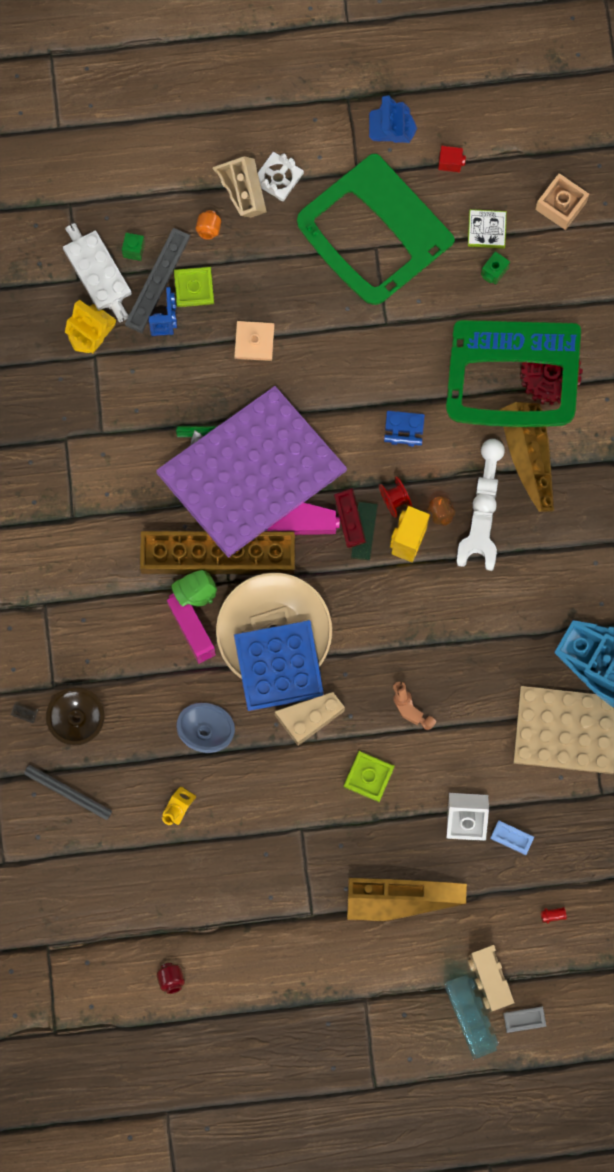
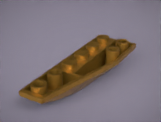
(531, 457)
(400, 898)

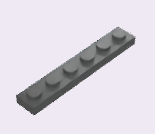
(157, 280)

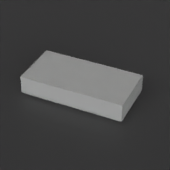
(524, 1019)

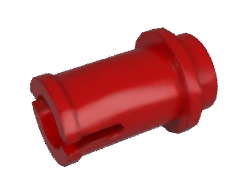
(553, 914)

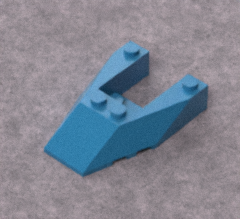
(590, 655)

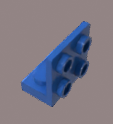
(164, 324)

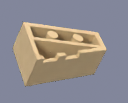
(243, 185)
(310, 716)
(490, 979)

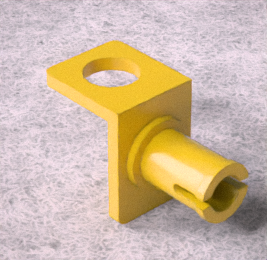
(177, 807)

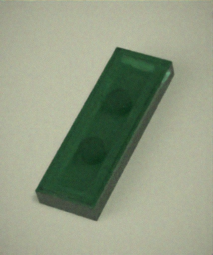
(368, 517)

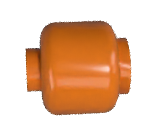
(208, 225)

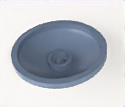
(205, 720)

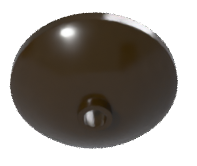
(69, 704)

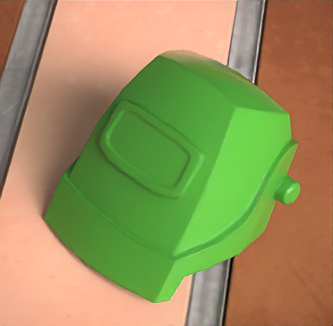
(195, 589)

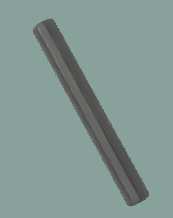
(68, 792)

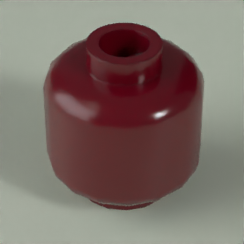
(170, 978)

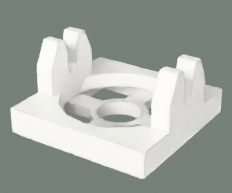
(271, 188)

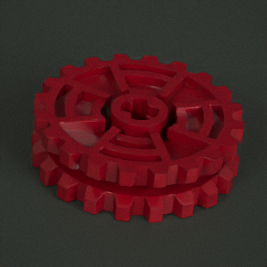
(541, 384)

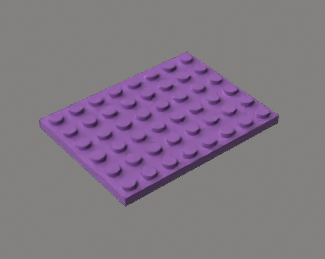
(251, 471)

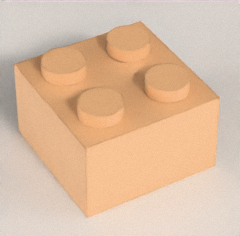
(562, 201)

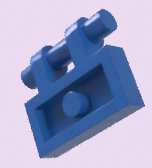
(404, 423)

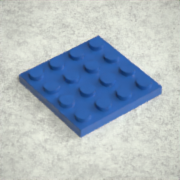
(278, 665)

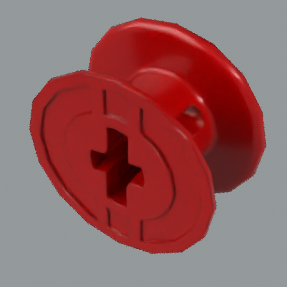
(395, 497)

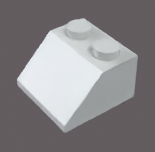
(467, 816)

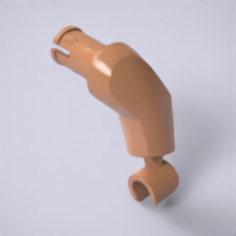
(405, 707)

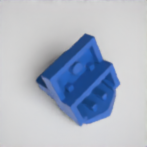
(392, 122)

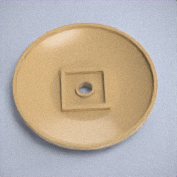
(267, 602)

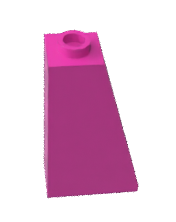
(308, 520)
(192, 630)

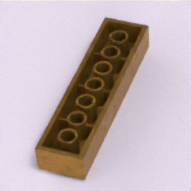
(195, 551)

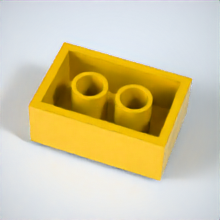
(409, 533)

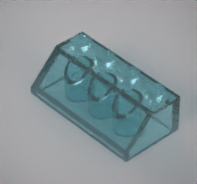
(470, 1017)

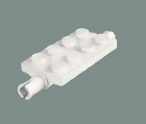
(97, 271)

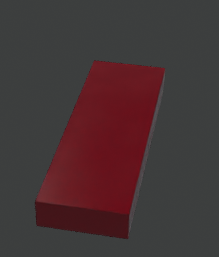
(350, 518)

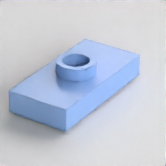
(512, 837)

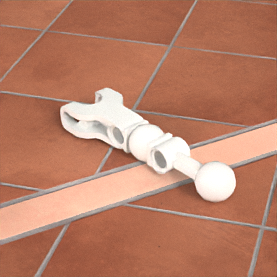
(484, 507)

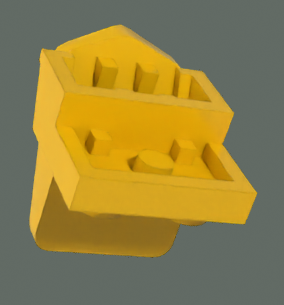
(88, 327)

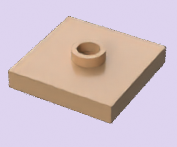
(254, 341)

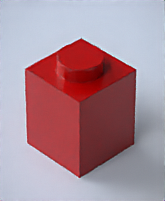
(451, 159)

